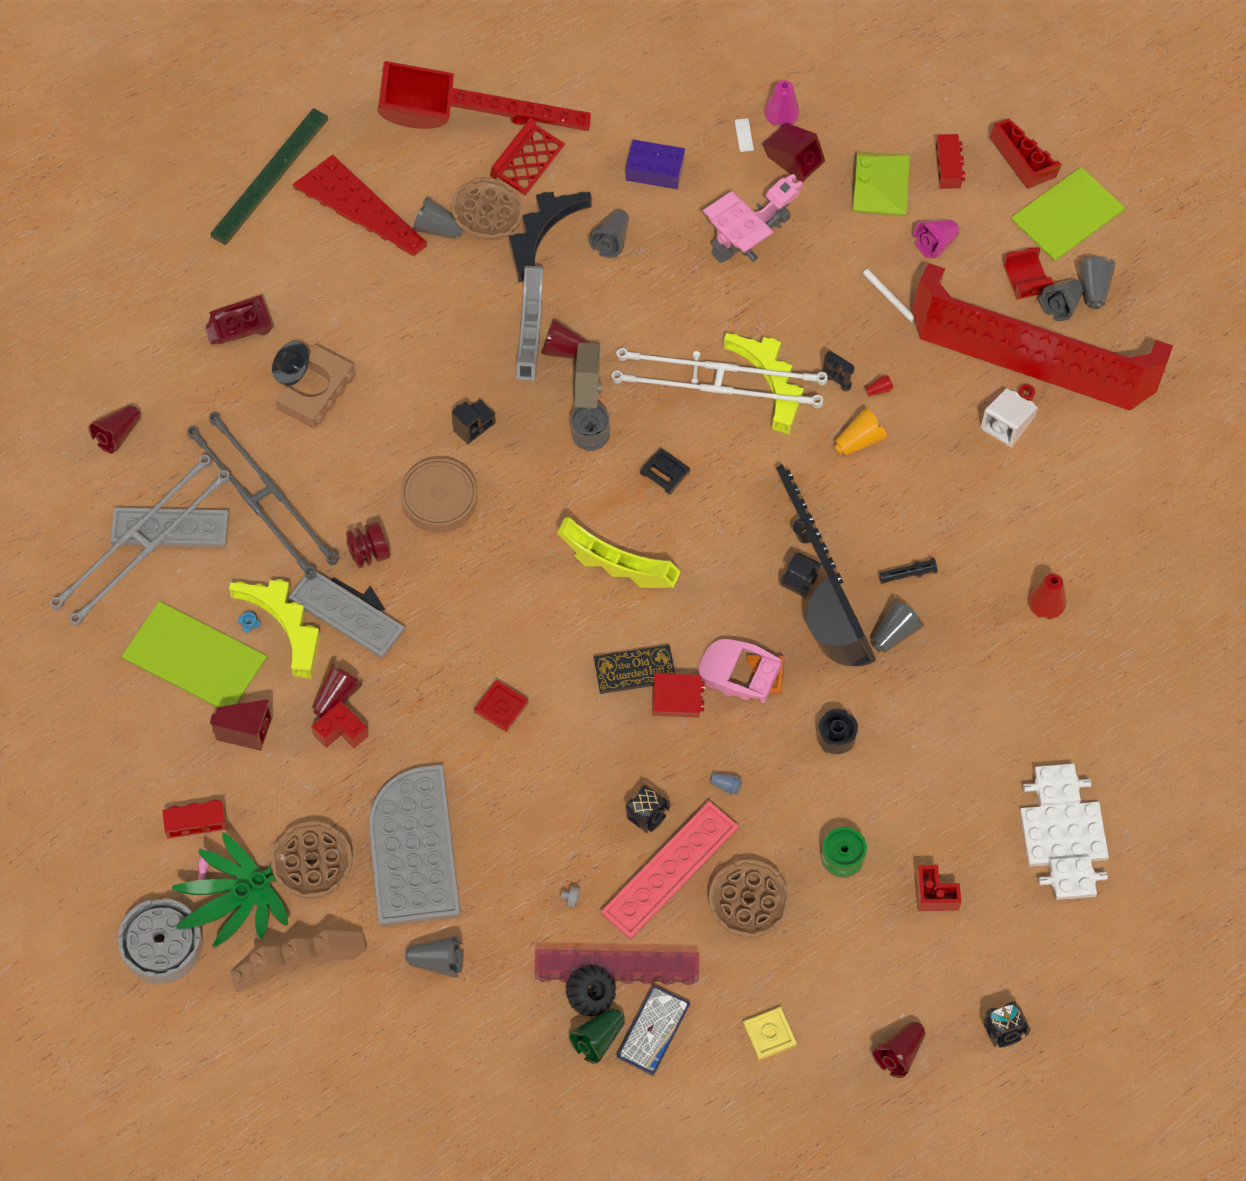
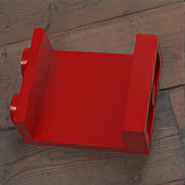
(1026, 273)

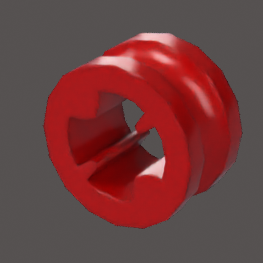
(1027, 387)

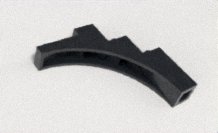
(536, 225)

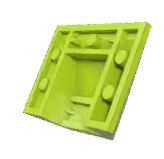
(881, 183)

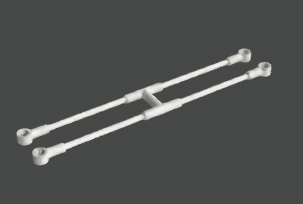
(720, 367)

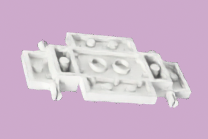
(1064, 832)

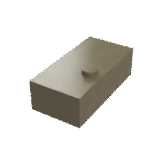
(587, 375)

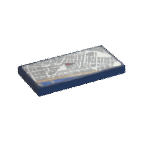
(653, 1030)

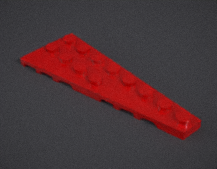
(342, 191)

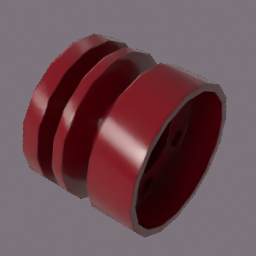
(367, 544)

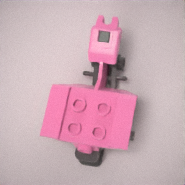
(742, 227)

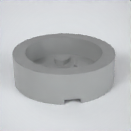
(164, 960)

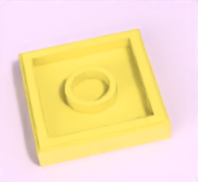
(769, 1033)

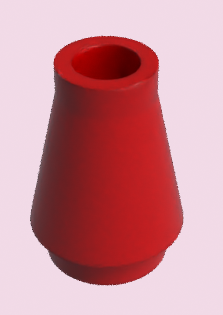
(879, 386)

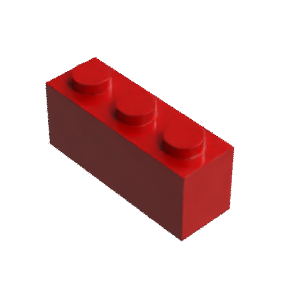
(949, 161)
(194, 819)

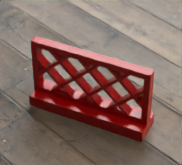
(513, 150)

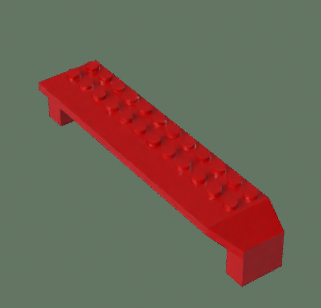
(1035, 350)

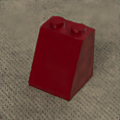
(795, 150)
(243, 723)

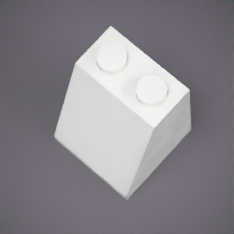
(1008, 417)

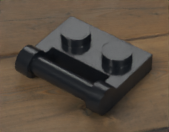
(834, 366)
(669, 467)

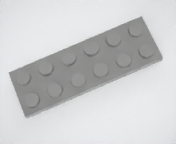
(197, 529)
(347, 614)

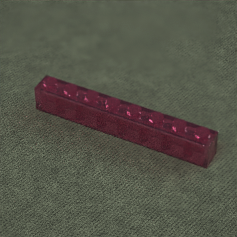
(622, 965)

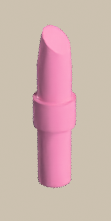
(203, 867)

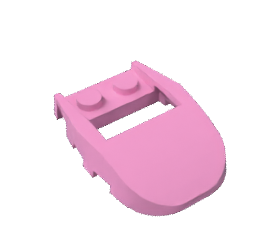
(721, 660)

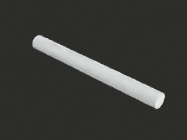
(889, 295)

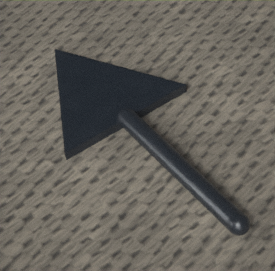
(368, 597)

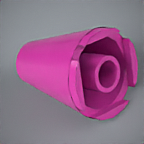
(782, 104)

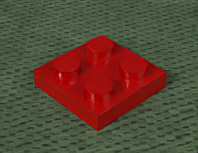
(501, 706)

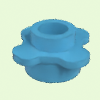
(249, 616)

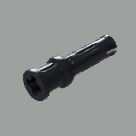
(917, 569)

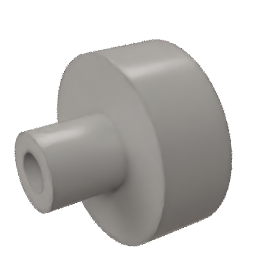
(571, 896)

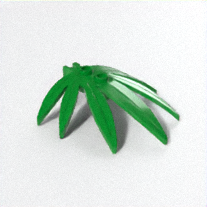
(246, 891)

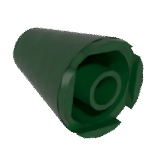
(597, 1035)

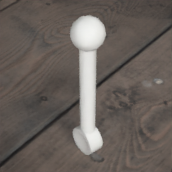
(696, 355)

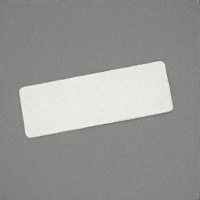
(744, 135)

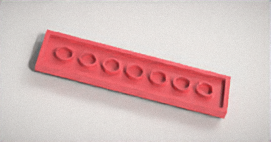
(669, 870)

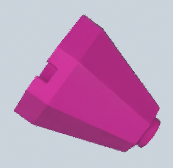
(935, 236)

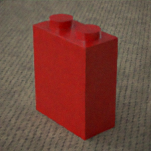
(677, 695)

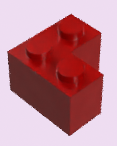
(337, 723)
(932, 894)

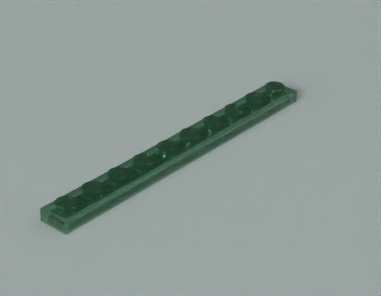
(269, 176)

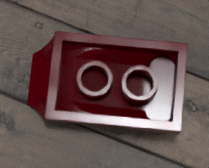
(238, 321)

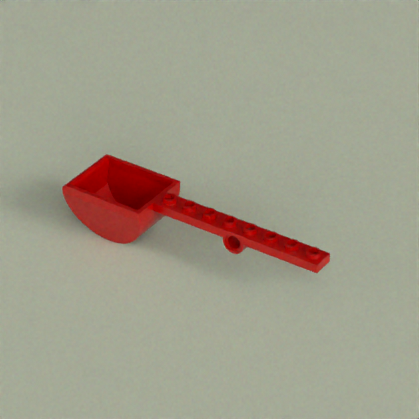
(424, 96)

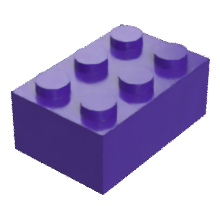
(655, 164)

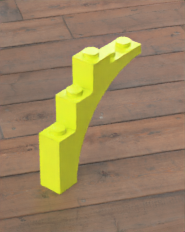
(765, 356)
(618, 563)
(290, 616)

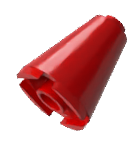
(1048, 597)

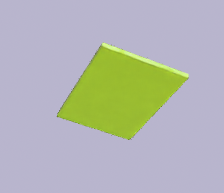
(1067, 213)

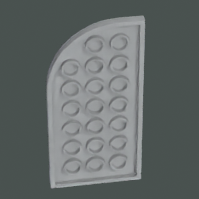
(413, 849)

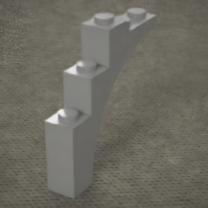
(530, 326)

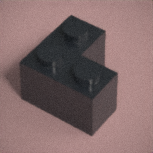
(472, 420)

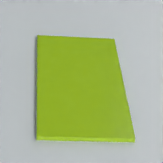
(194, 656)

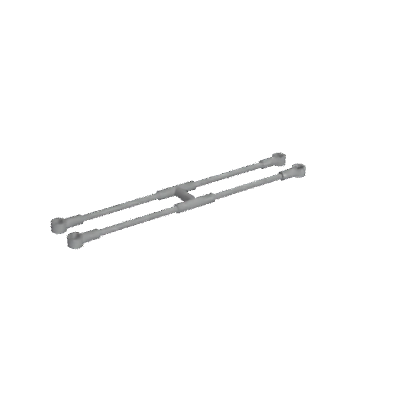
(133, 532)

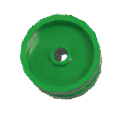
(843, 852)

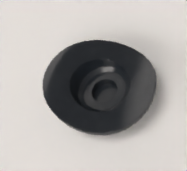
(290, 363)

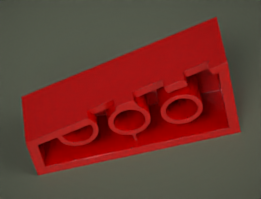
(1023, 154)

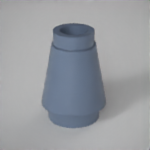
(728, 783)

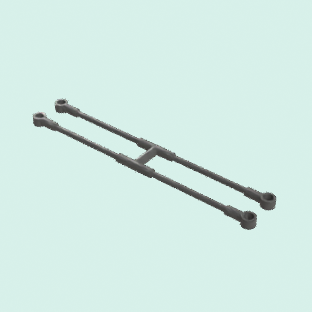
(271, 488)

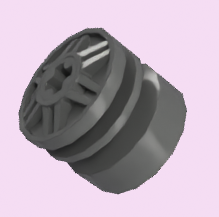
(590, 418)

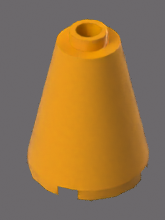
(860, 434)

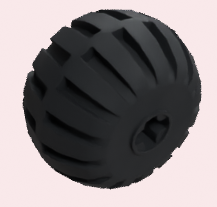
(601, 986)

